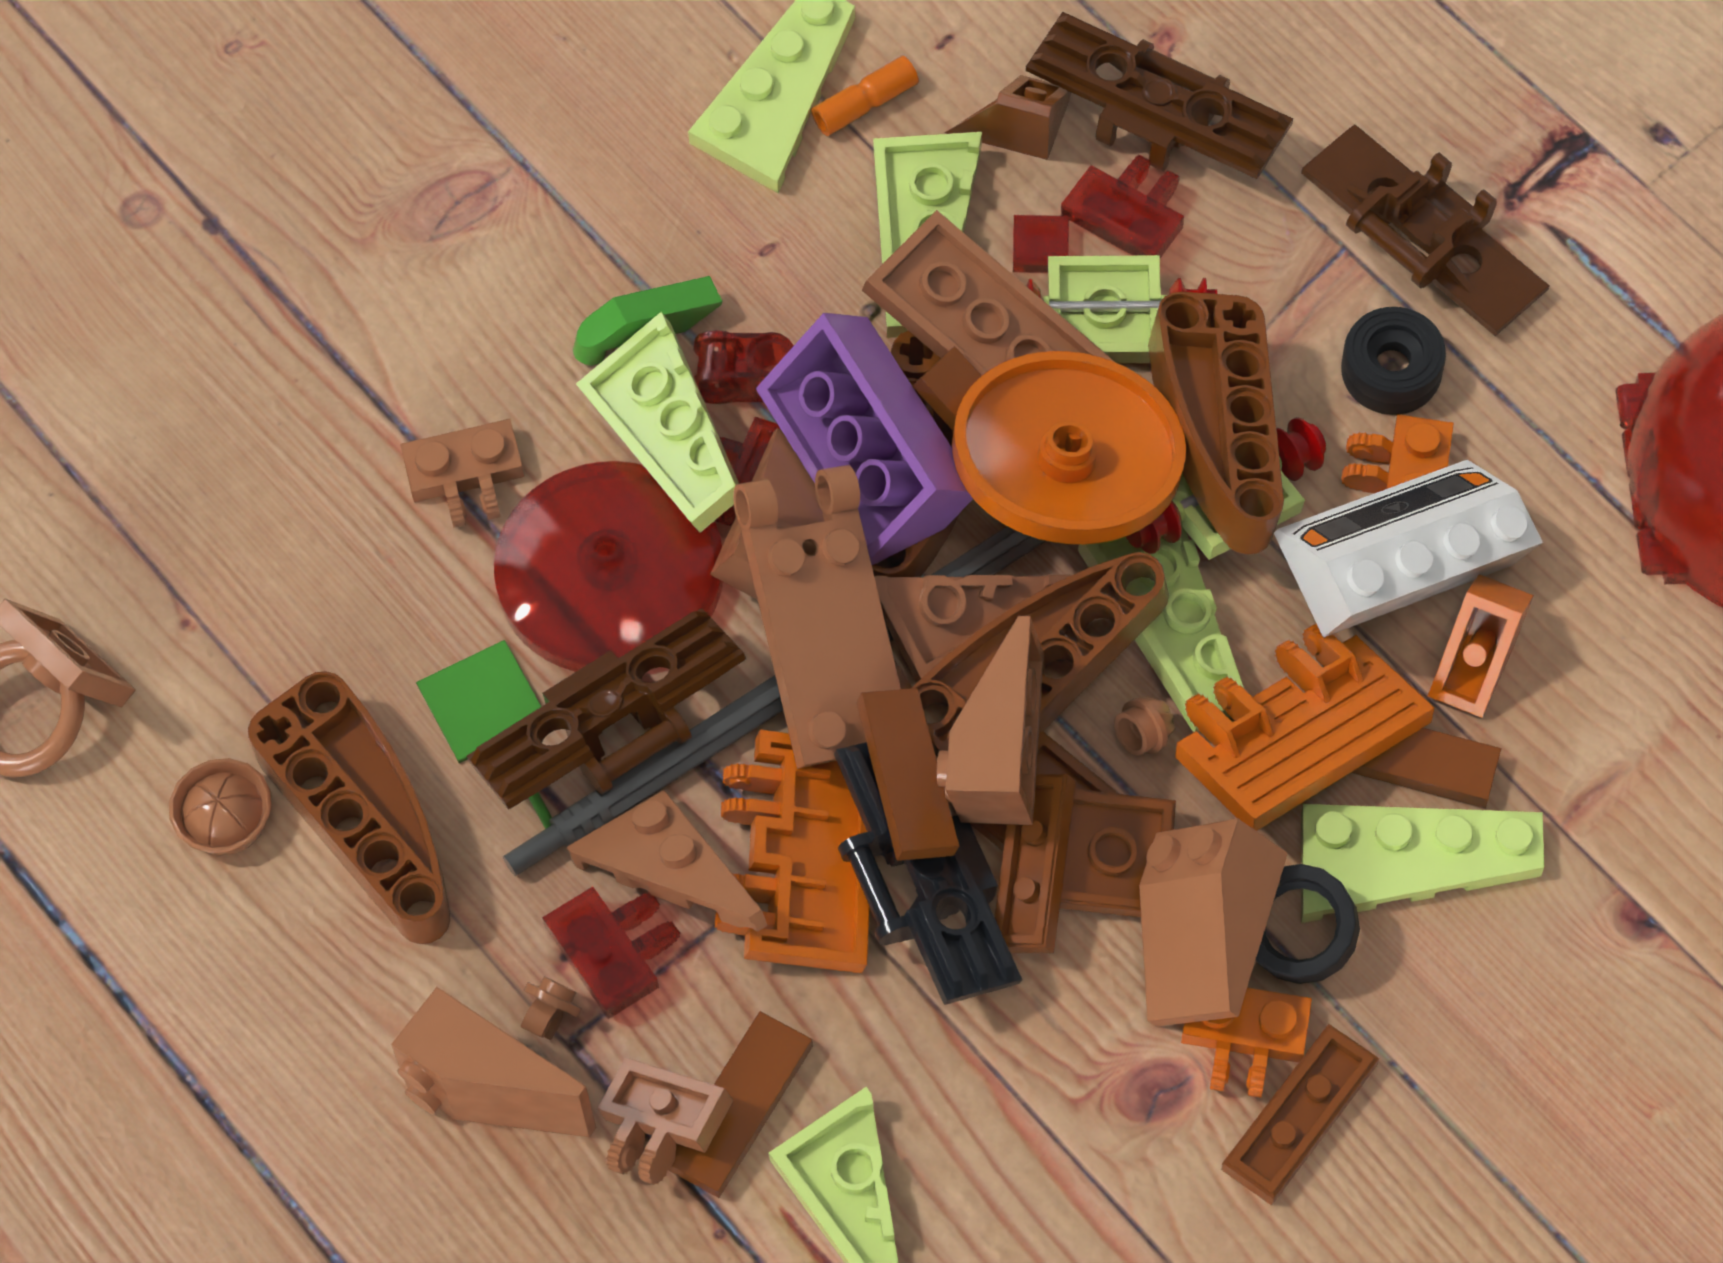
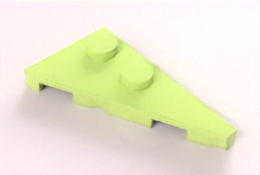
(841, 1180)

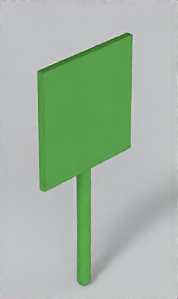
(479, 701)

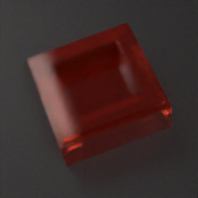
(1036, 239)

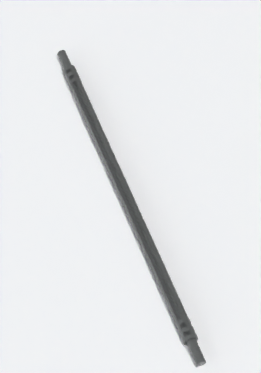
(721, 729)

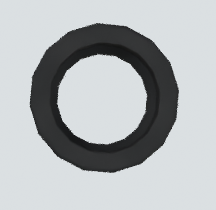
(1345, 937)

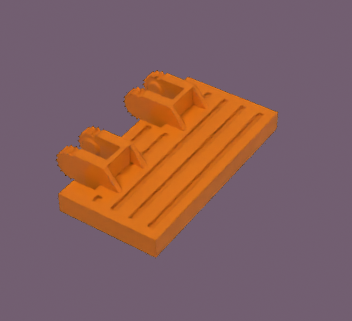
(1298, 742)
(815, 899)

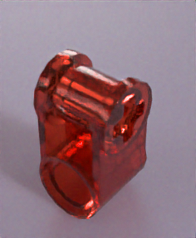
(736, 364)

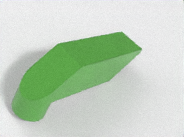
(625, 315)

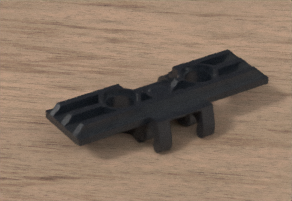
(959, 960)

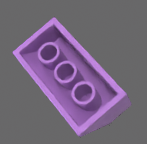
(853, 406)

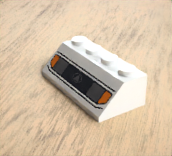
(1406, 544)

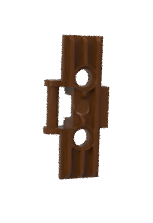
(1153, 104)
(1432, 219)
(596, 697)

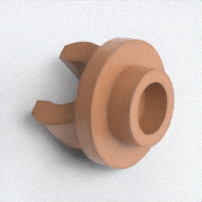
(548, 1008)

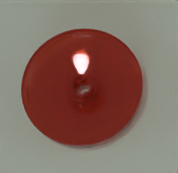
(601, 564)

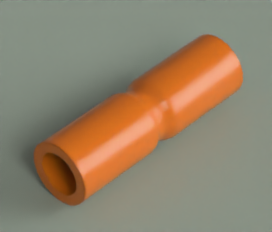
(860, 98)

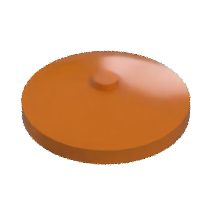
(1068, 447)

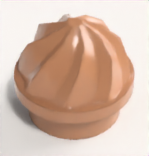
(1144, 725)

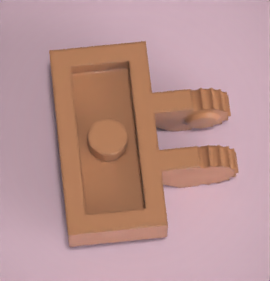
(461, 463)
(662, 1105)

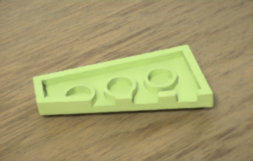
(767, 102)
(917, 179)
(662, 418)
(1185, 638)
(1415, 851)

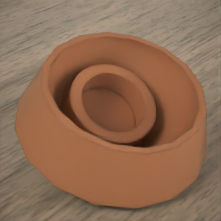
(220, 806)

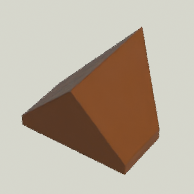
(1021, 118)

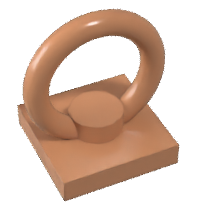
(65, 666)

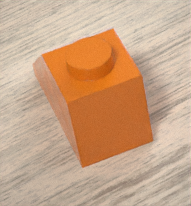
(1480, 645)

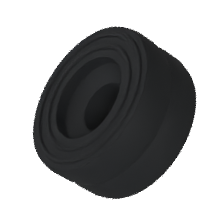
(1399, 331)

